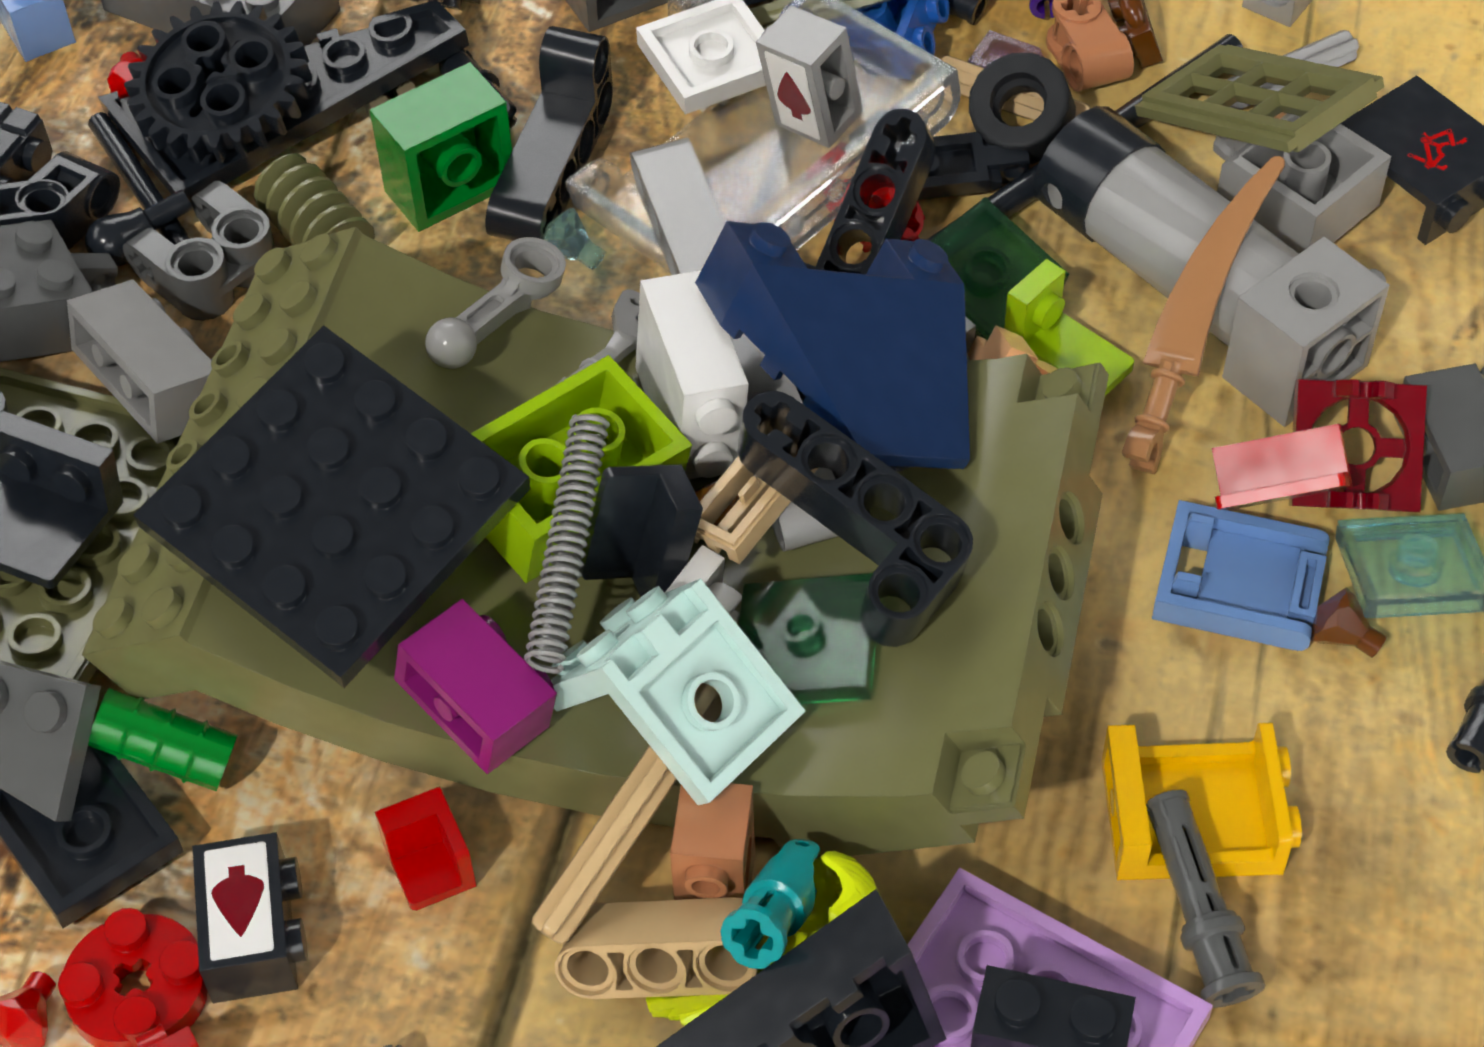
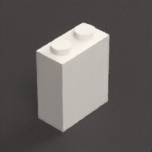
(691, 370)

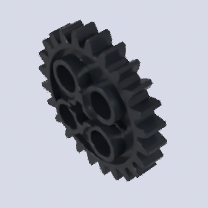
(218, 82)

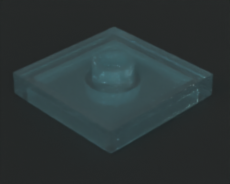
(1413, 565)

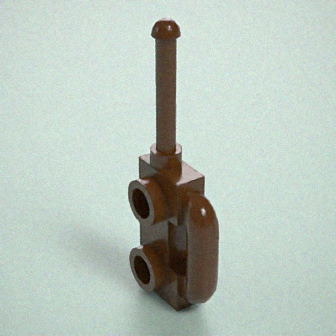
(1137, 30)

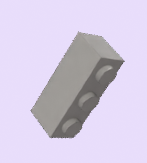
(139, 356)

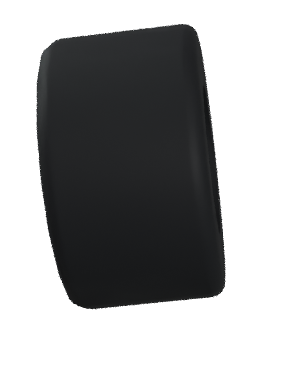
(1009, 77)

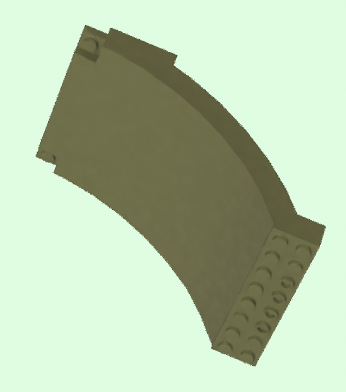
(910, 769)

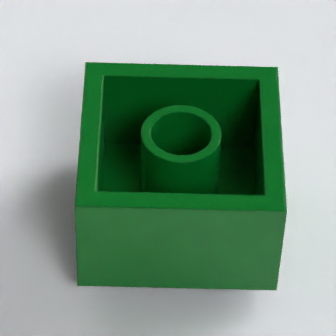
(442, 145)

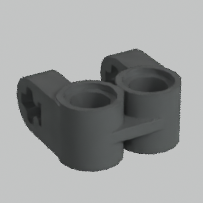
(199, 271)

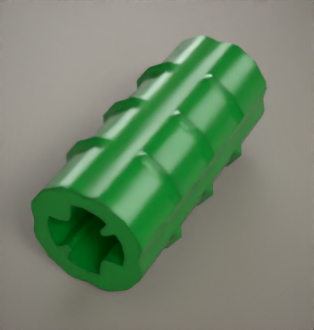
(162, 739)

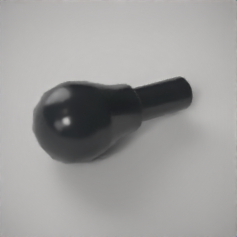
(112, 231)

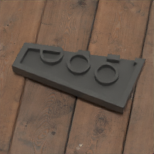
(44, 737)

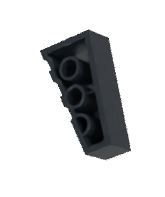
(835, 989)

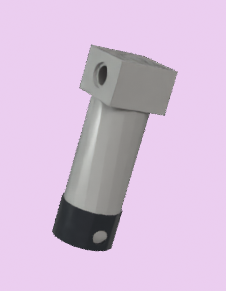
(1278, 309)

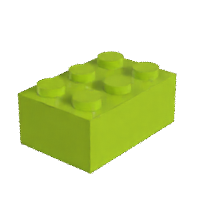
(535, 440)

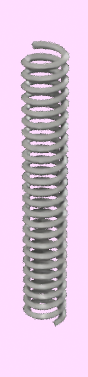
(552, 635)

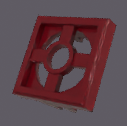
(1408, 407)

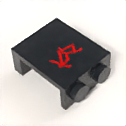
(1433, 152)

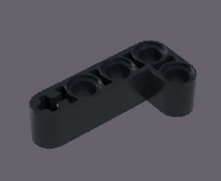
(556, 135)
(877, 170)
(787, 440)

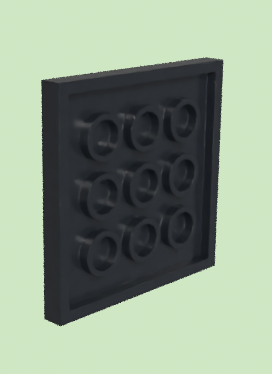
(333, 504)

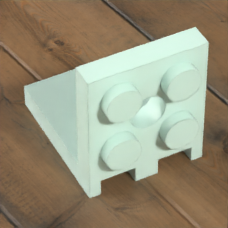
(653, 664)

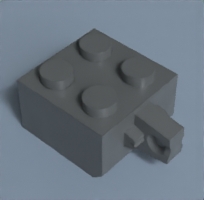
(35, 285)

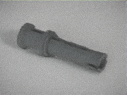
(1210, 928)

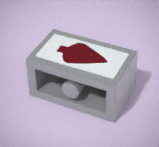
(810, 76)

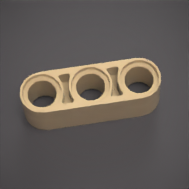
(652, 951)

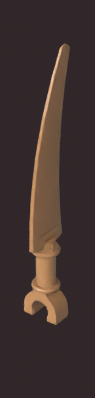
(1188, 315)

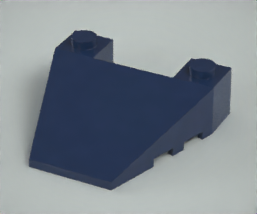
(867, 350)

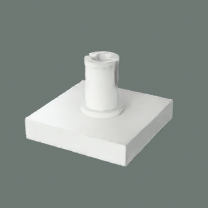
(705, 53)

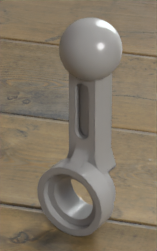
(455, 340)

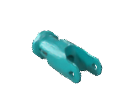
(773, 906)

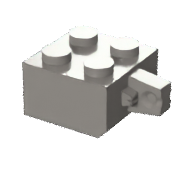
(1319, 189)

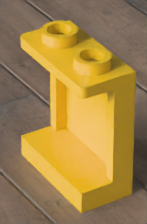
(1232, 793)

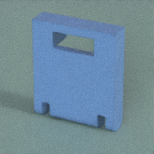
(1250, 577)

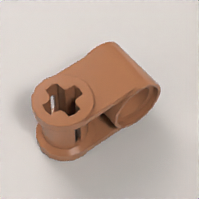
(1088, 44)

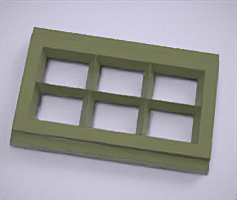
(1347, 91)

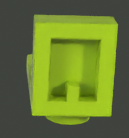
(1037, 315)

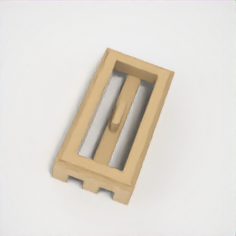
(749, 517)

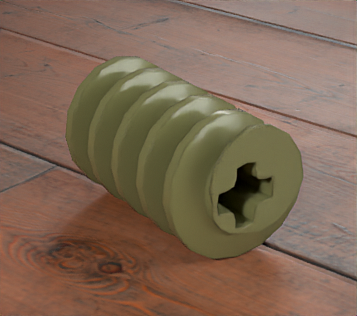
(305, 201)

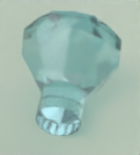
(572, 239)

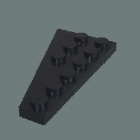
(345, 76)

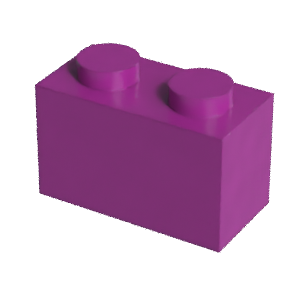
(475, 685)

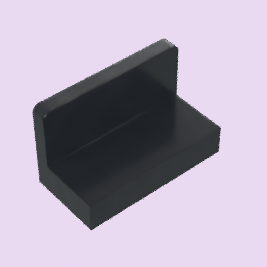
(642, 526)

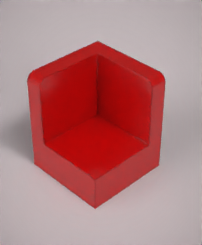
(426, 849)

